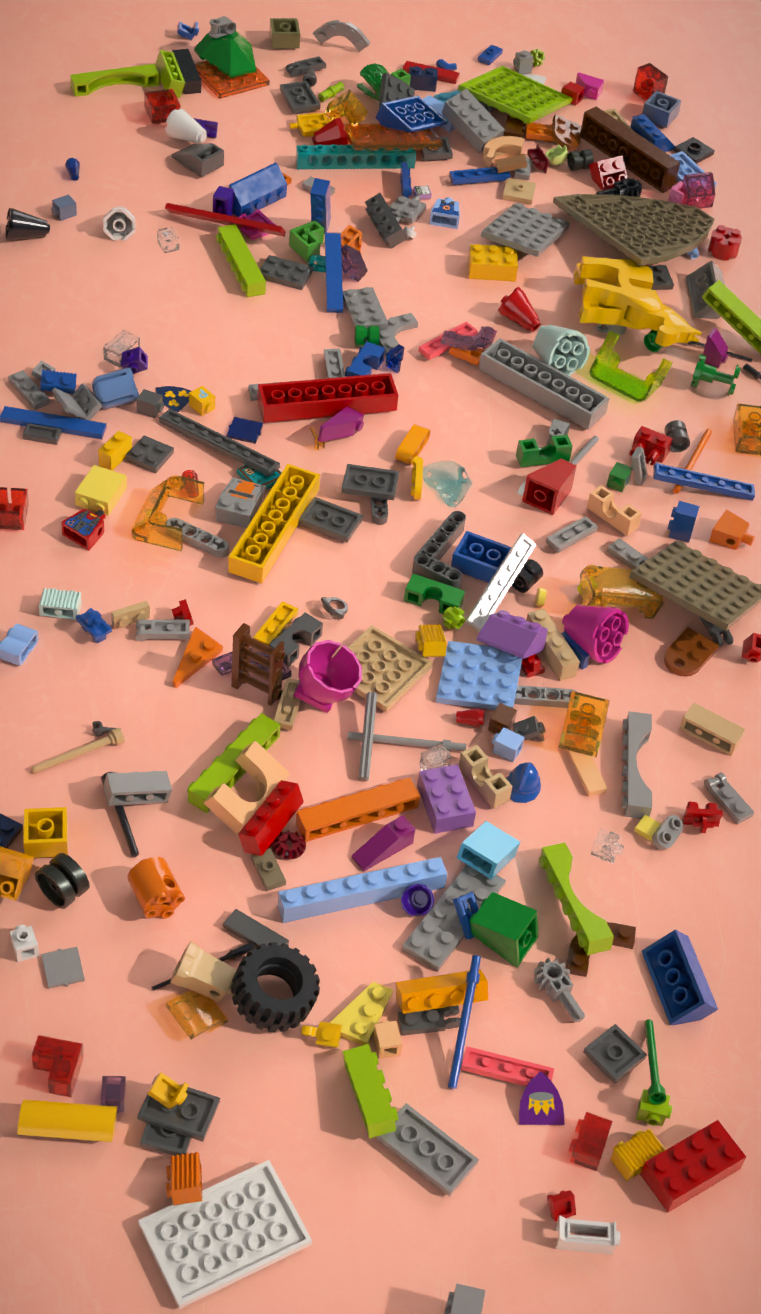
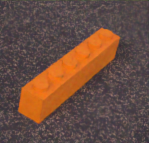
(357, 809)

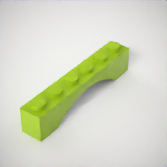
(88, 82)
(591, 929)

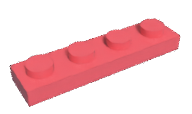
(435, 347)
(502, 1067)

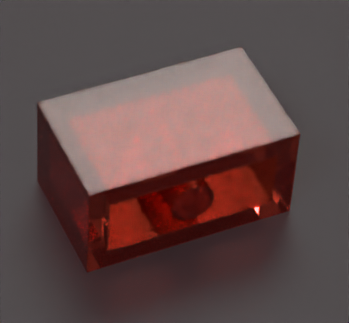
(591, 1141)

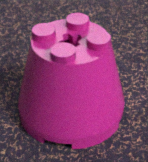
(597, 630)

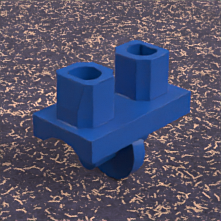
(94, 625)

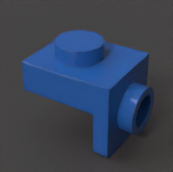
(187, 31)

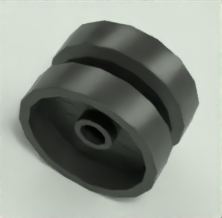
(62, 880)

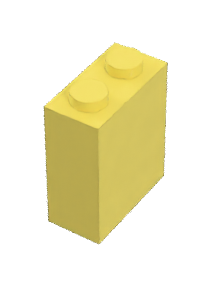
(101, 490)

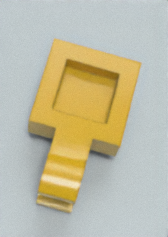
(327, 1033)

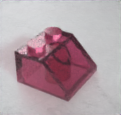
(699, 190)

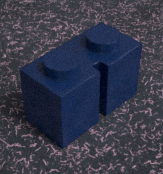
(423, 79)

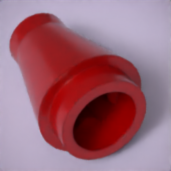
(471, 717)

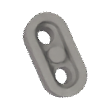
(670, 829)

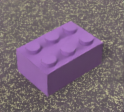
(446, 799)

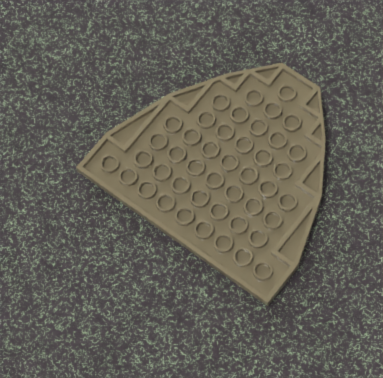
(640, 227)

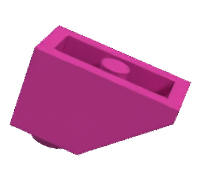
(592, 85)

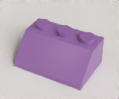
(513, 634)

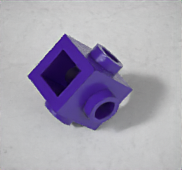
(135, 359)

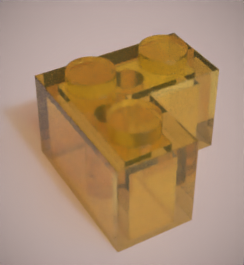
(347, 106)

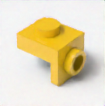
(168, 1091)

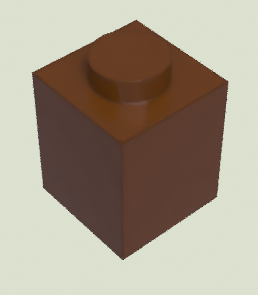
(502, 717)

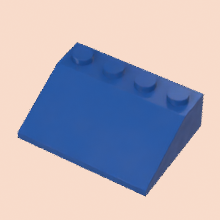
(409, 115)

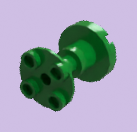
(708, 373)

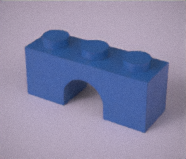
(368, 358)

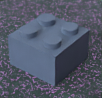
(662, 109)

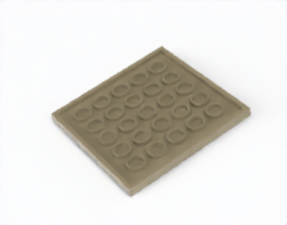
(699, 584)

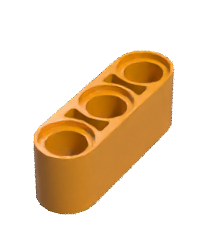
(412, 444)

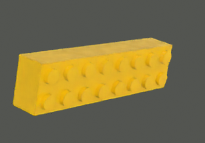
(273, 523)

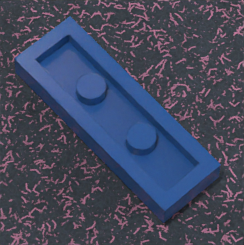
(406, 188)

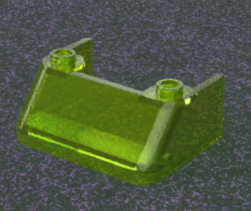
(605, 371)

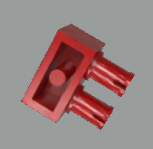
(655, 445)

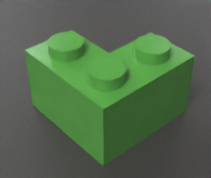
(307, 239)

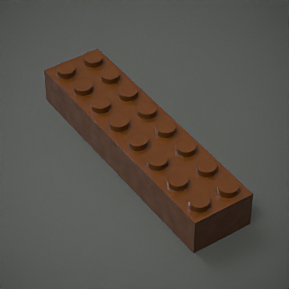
(638, 153)

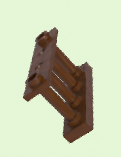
(241, 665)

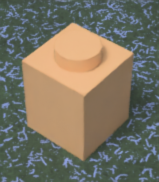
(387, 1039)

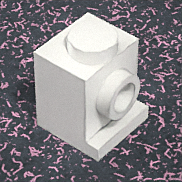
(24, 943)

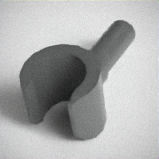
(99, 730)

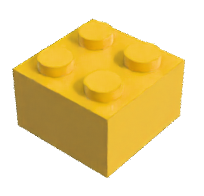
(45, 831)

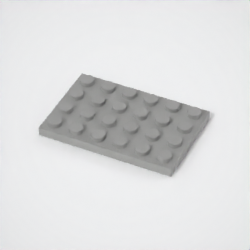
(525, 229)

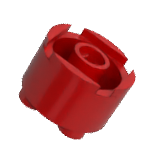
(725, 242)

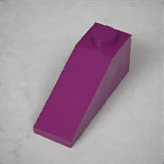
(342, 425)
(385, 843)

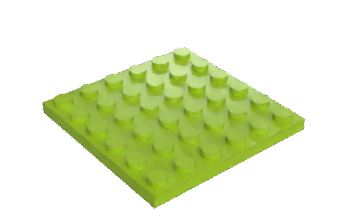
(515, 94)

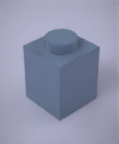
(64, 207)

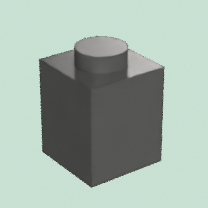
(149, 403)

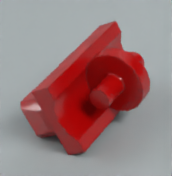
(702, 818)

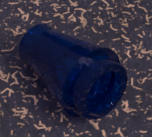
(73, 168)

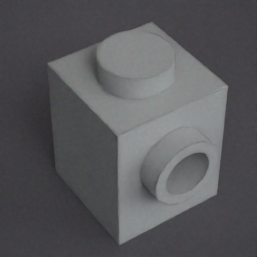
(523, 62)

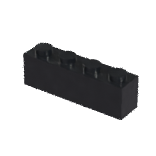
(189, 71)

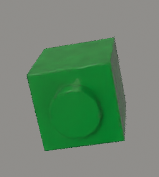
(619, 476)

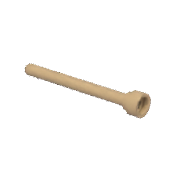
(115, 737)

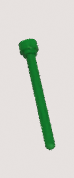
(656, 1091)

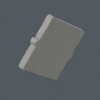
(63, 967)

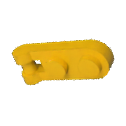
(416, 478)

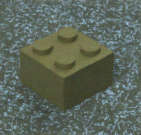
(284, 33)

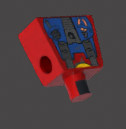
(84, 527)

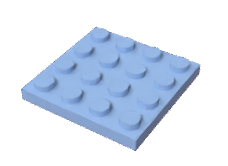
(478, 676)

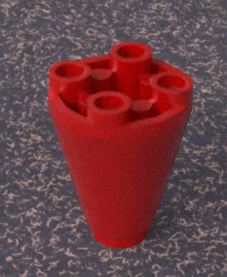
(519, 310)

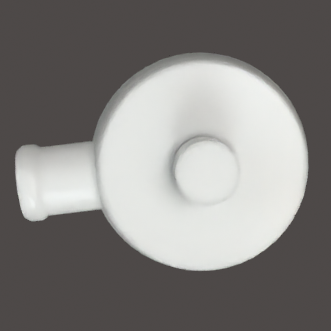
(409, 232)

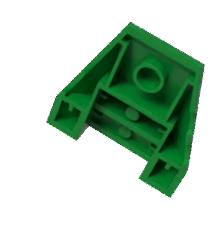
(229, 53)

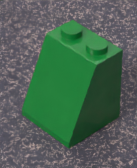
(505, 927)

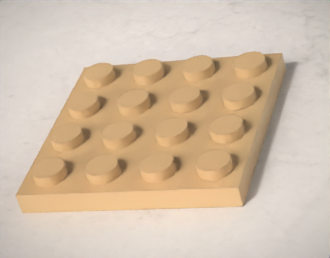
(387, 667)

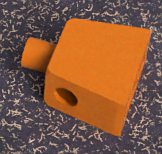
(731, 531)

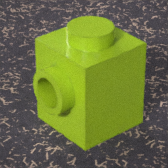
(651, 1113)

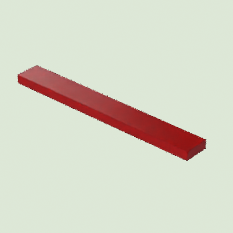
(225, 219)

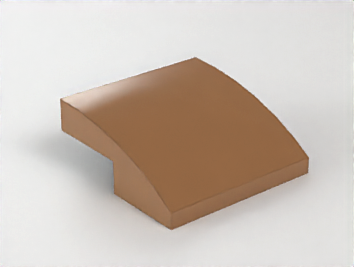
(511, 163)

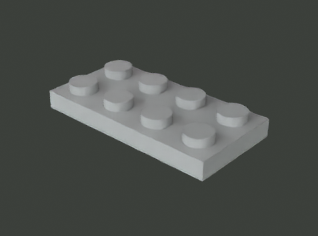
(365, 307)
(429, 1150)

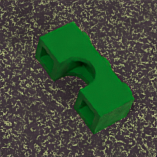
(530, 454)
(422, 588)

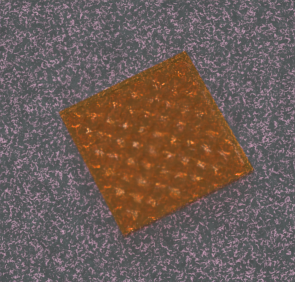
(377, 136)

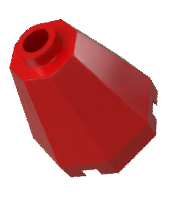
(331, 134)

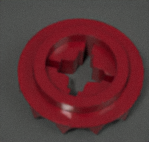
(281, 848)

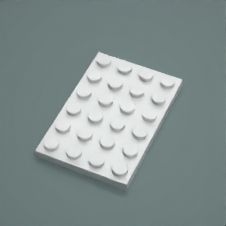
(226, 1236)

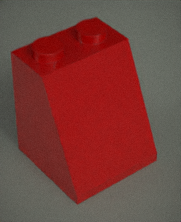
(549, 486)

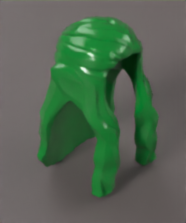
(373, 76)

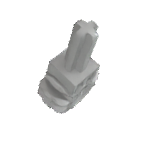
(558, 987)

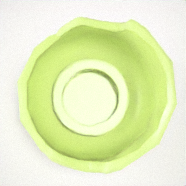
(557, 155)

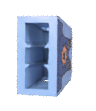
(445, 213)

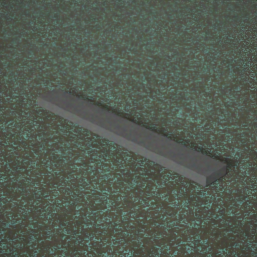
(219, 442)

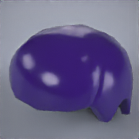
(417, 900)

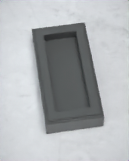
(42, 434)

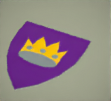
(541, 1103)

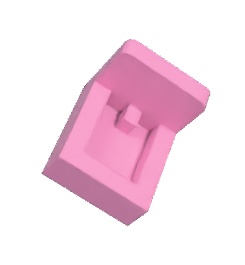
(675, 194)

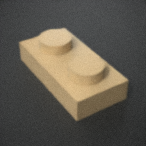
(130, 614)

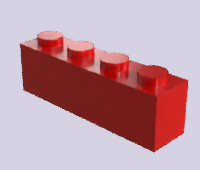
(271, 818)

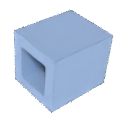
(507, 744)

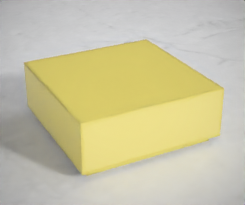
(647, 827)

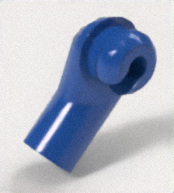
(445, 65)

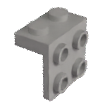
(81, 403)

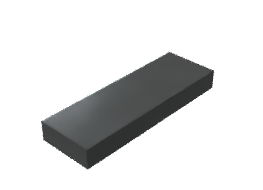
(252, 930)

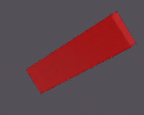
(443, 74)

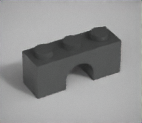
(305, 630)

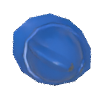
(525, 783)

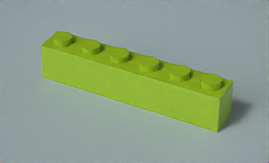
(241, 260)
(735, 313)
(225, 768)

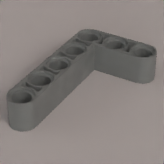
(427, 562)

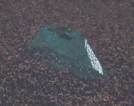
(449, 481)

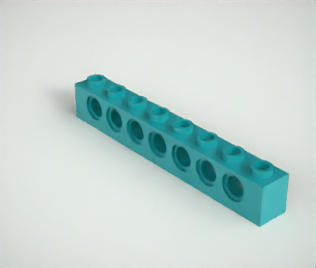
(348, 158)

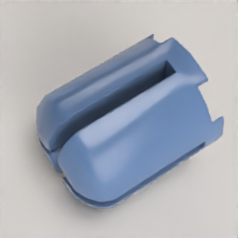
(115, 388)

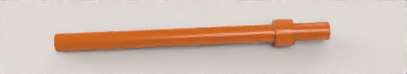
(694, 457)

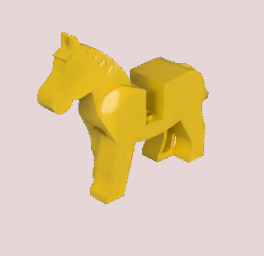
(622, 295)

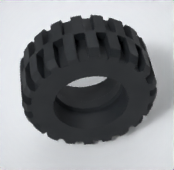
(264, 1009)

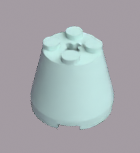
(561, 348)

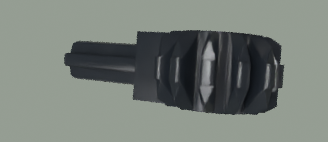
(625, 187)

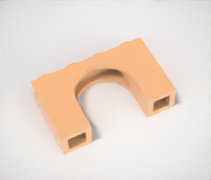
(266, 774)

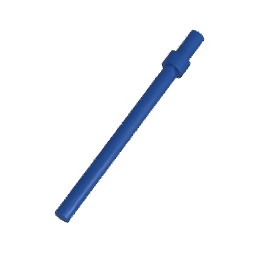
(472, 979)

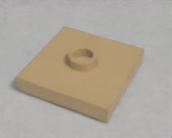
(519, 191)

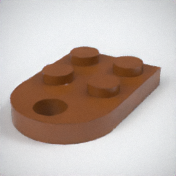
(566, 132)
(690, 651)

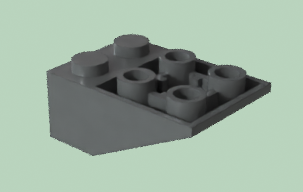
(201, 158)

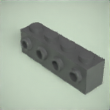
(385, 220)

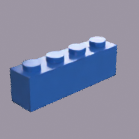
(321, 202)

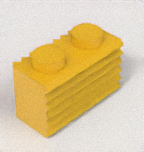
(114, 450)
(431, 640)
(632, 1155)

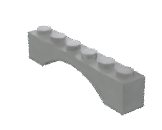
(637, 796)

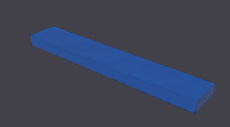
(333, 271)
(67, 424)
(703, 481)

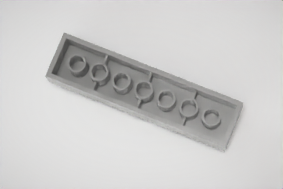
(544, 383)

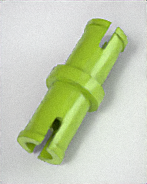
(331, 91)

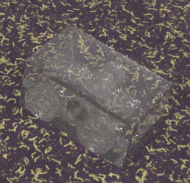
(121, 342)

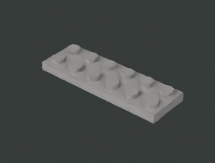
(440, 929)

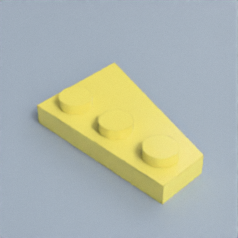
(363, 1013)

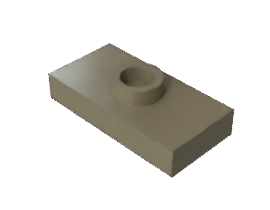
(268, 870)

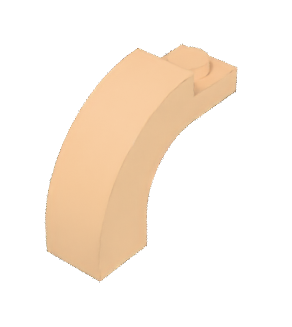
(502, 147)

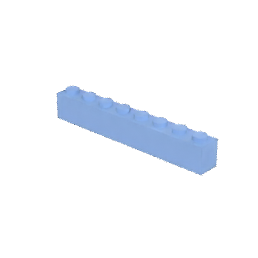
(359, 889)

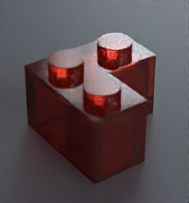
(62, 1060)

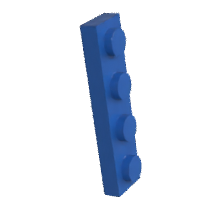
(477, 175)

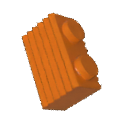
(185, 1179)

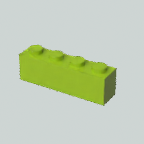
(170, 72)
(369, 1090)

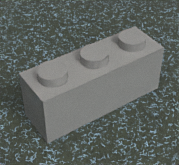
(137, 788)

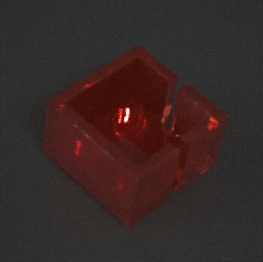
(13, 514)

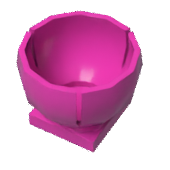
(327, 678)

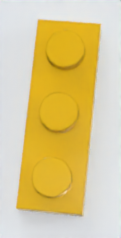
(276, 623)

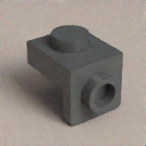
(530, 728)

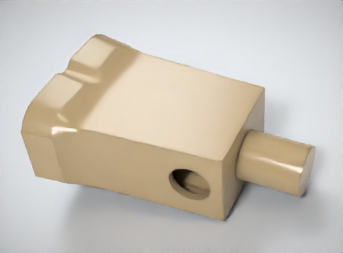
(203, 973)

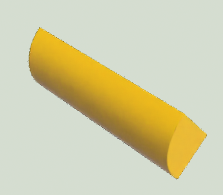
(67, 1120)

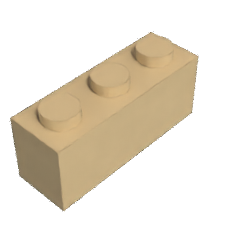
(712, 729)

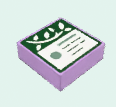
(423, 191)

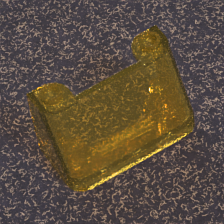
(614, 587)

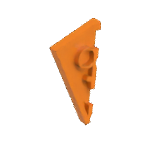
(198, 653)

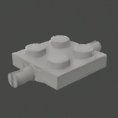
(407, 209)

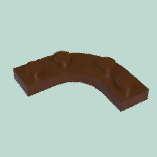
(578, 959)

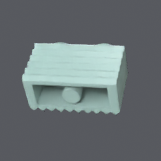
(60, 603)

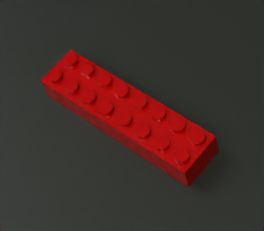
(327, 397)

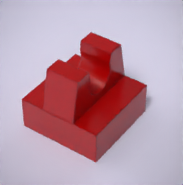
(182, 612)
(532, 666)
(562, 1204)

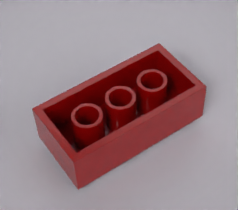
(692, 1165)

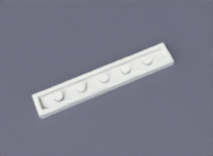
(501, 582)

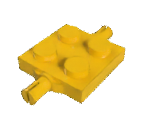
(309, 123)

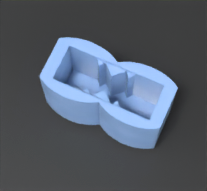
(18, 644)

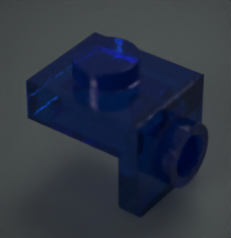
(394, 358)

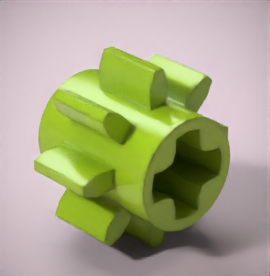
(538, 57)
(453, 617)

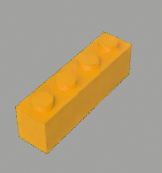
(437, 992)

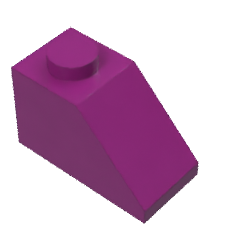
(715, 349)

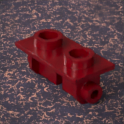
(538, 158)

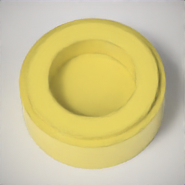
(540, 597)

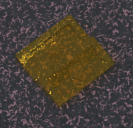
(196, 1013)

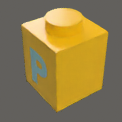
(202, 400)

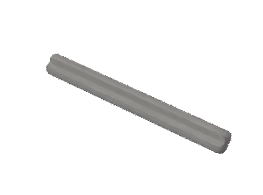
(367, 737)

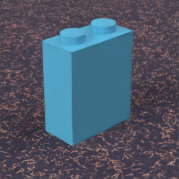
(488, 849)

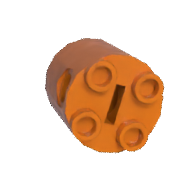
(155, 887)

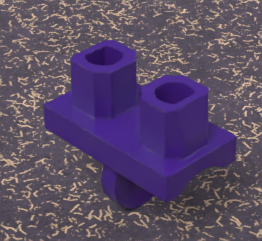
(210, 126)

